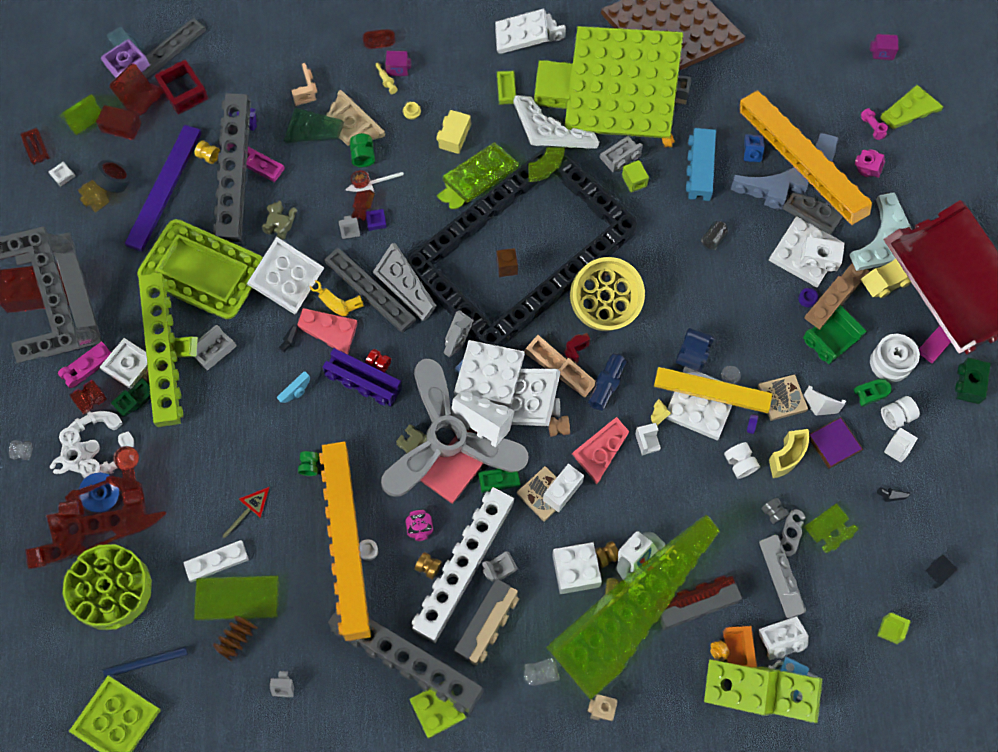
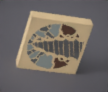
(786, 397)
(534, 490)

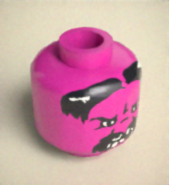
(419, 525)

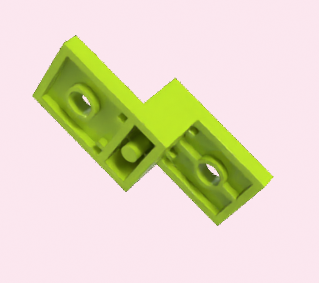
(763, 690)

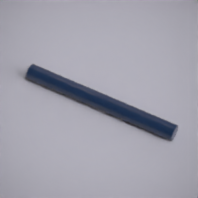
(145, 662)

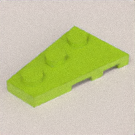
(910, 107)

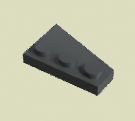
(816, 213)

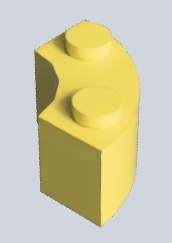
(885, 279)
(787, 458)

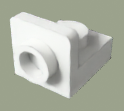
(554, 33)

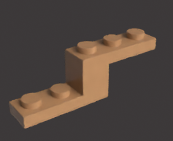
(835, 296)

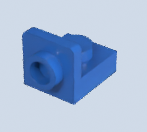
(753, 148)

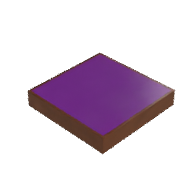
(835, 443)

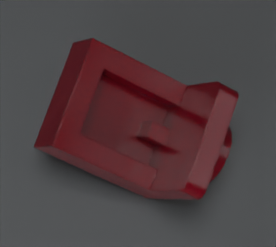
(576, 344)

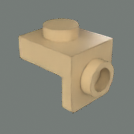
(602, 708)

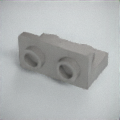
(457, 333)

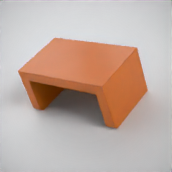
(740, 645)

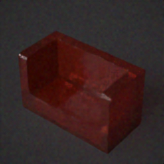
(118, 122)

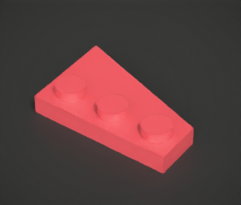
(331, 329)
(600, 449)

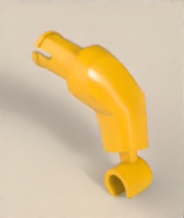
(336, 304)

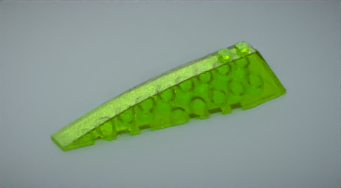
(608, 633)

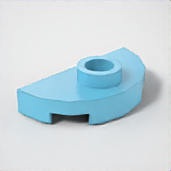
(295, 389)

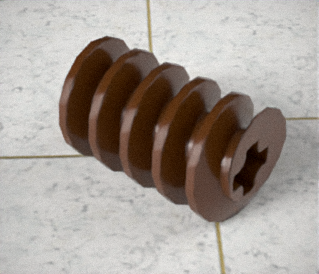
(234, 637)

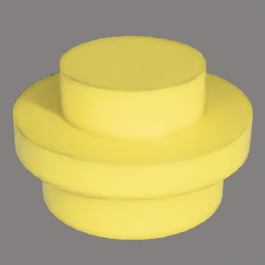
(412, 110)

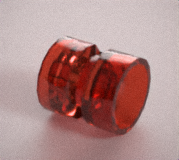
(88, 396)

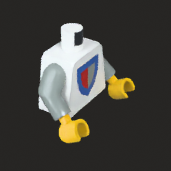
(637, 551)

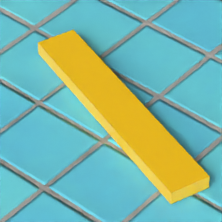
(713, 390)

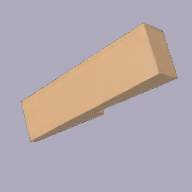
(570, 373)

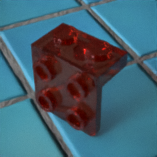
(135, 90)

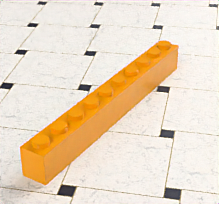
(806, 158)
(345, 546)

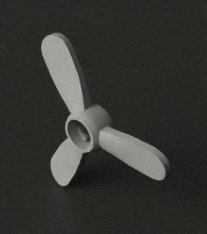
(415, 464)

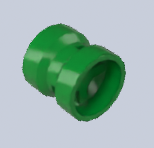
(308, 463)

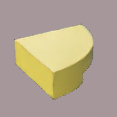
(660, 412)

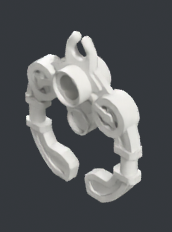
(87, 450)

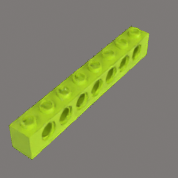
(148, 286)

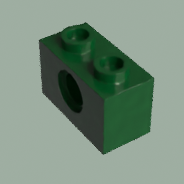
(979, 373)

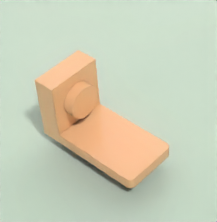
(305, 94)

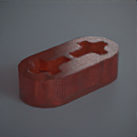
(379, 39)

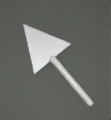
(369, 186)

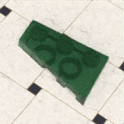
(312, 127)

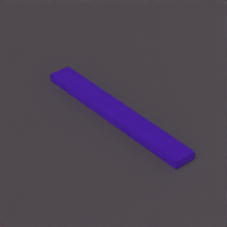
(163, 188)

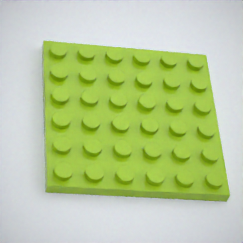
(624, 81)

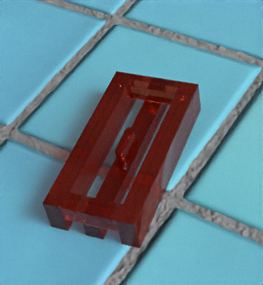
(39, 157)

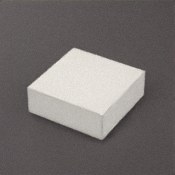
(61, 174)

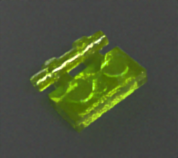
(827, 523)

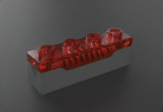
(700, 602)

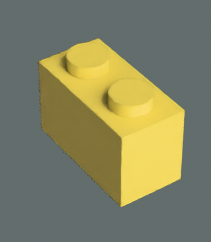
(454, 131)

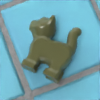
(279, 223)
(416, 439)

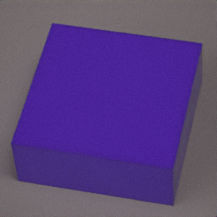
(376, 219)

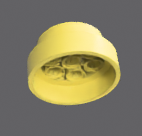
(619, 272)

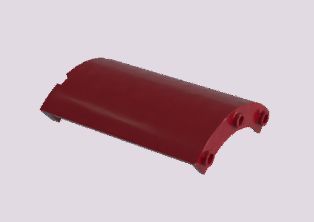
(954, 274)

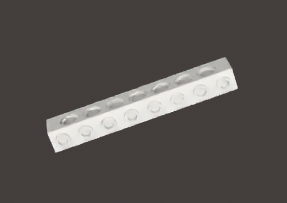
(432, 629)

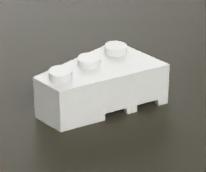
(483, 416)

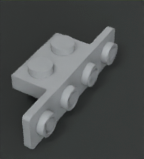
(782, 576)

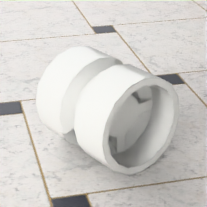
(899, 412)
(741, 459)

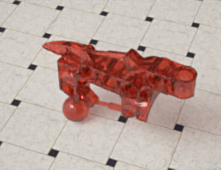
(71, 511)

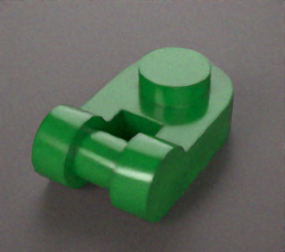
(879, 389)

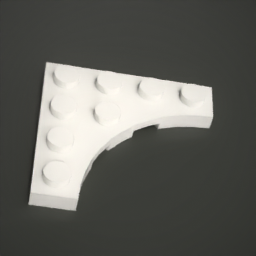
(549, 131)

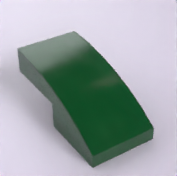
(133, 399)

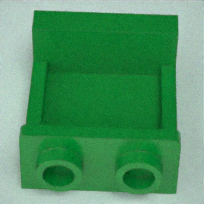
(835, 336)

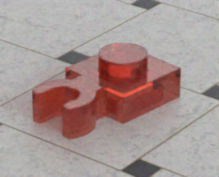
(362, 202)

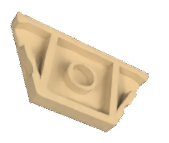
(354, 119)

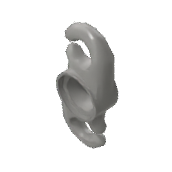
(790, 523)

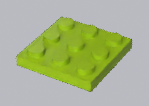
(114, 718)

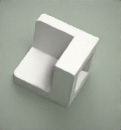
(648, 439)
(900, 445)

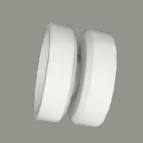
(894, 358)

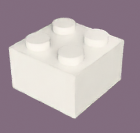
(576, 568)

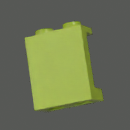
(553, 84)

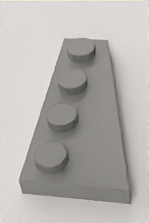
(402, 280)

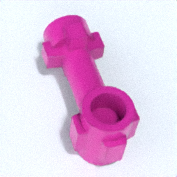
(880, 128)

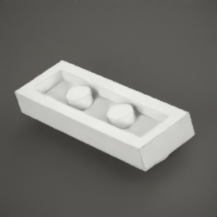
(216, 561)

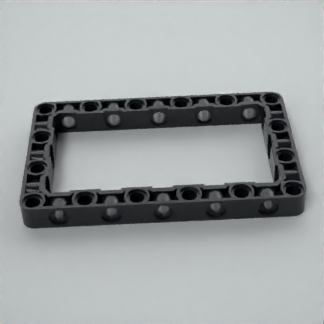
(557, 284)

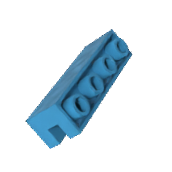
(702, 163)

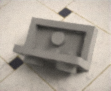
(621, 154)
(213, 347)

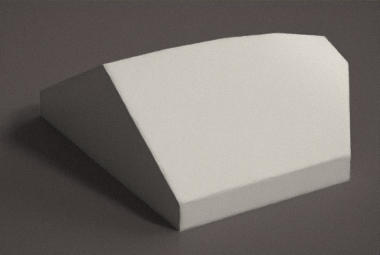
(822, 404)

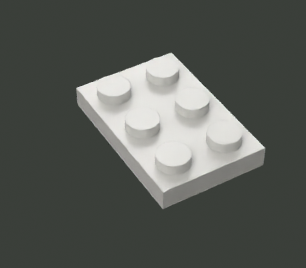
(521, 31)

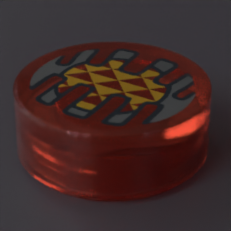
(360, 179)

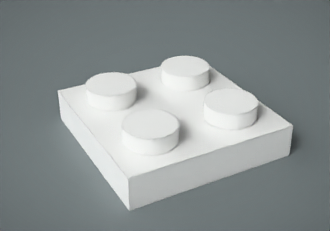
(126, 363)

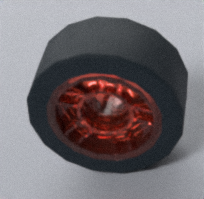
(111, 176)

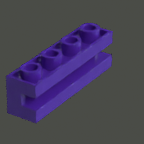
(362, 377)

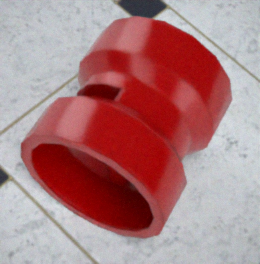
(378, 361)

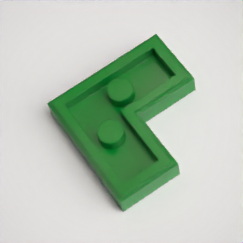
(498, 479)

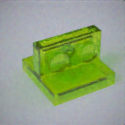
(81, 114)

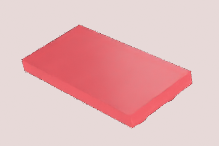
(452, 474)

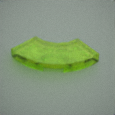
(547, 164)

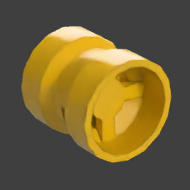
(208, 152)

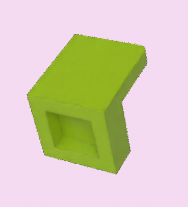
(635, 176)
(893, 628)

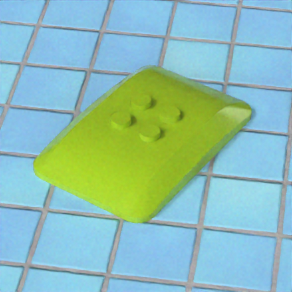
(202, 268)

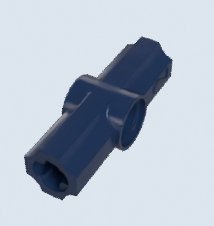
(607, 382)

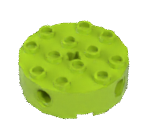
(92, 574)

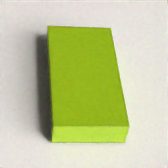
(506, 87)
(185, 346)

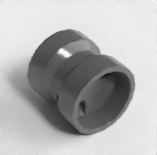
(775, 511)

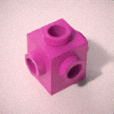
(870, 163)

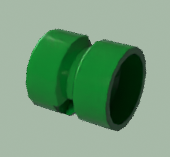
(362, 150)

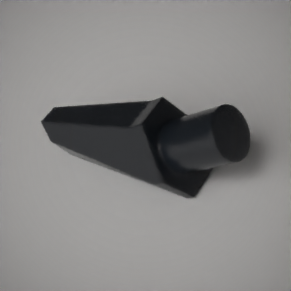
(289, 339)
(891, 494)

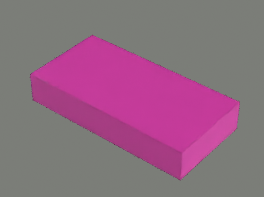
(934, 345)

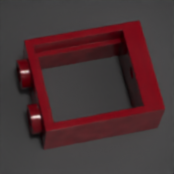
(188, 99)

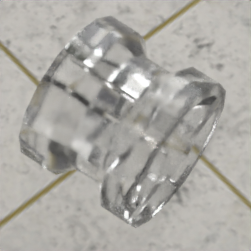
(20, 450)

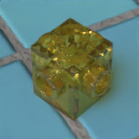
(93, 196)

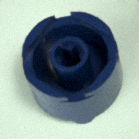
(694, 350)

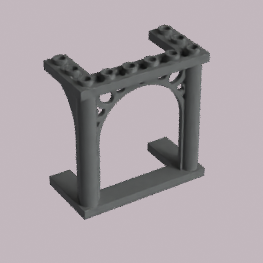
(40, 248)

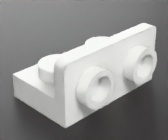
(784, 638)

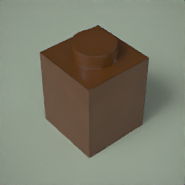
(507, 262)

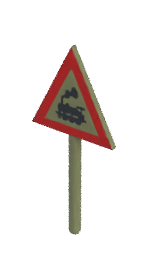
(255, 503)

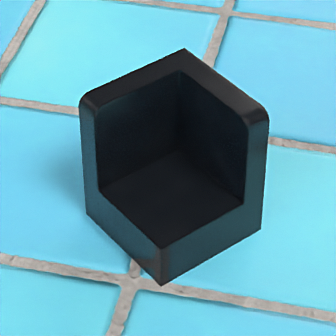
(941, 570)

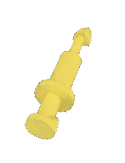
(387, 81)

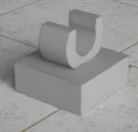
(349, 227)
(282, 686)

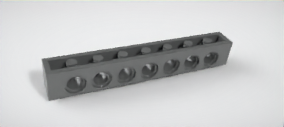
(242, 104)
(435, 668)

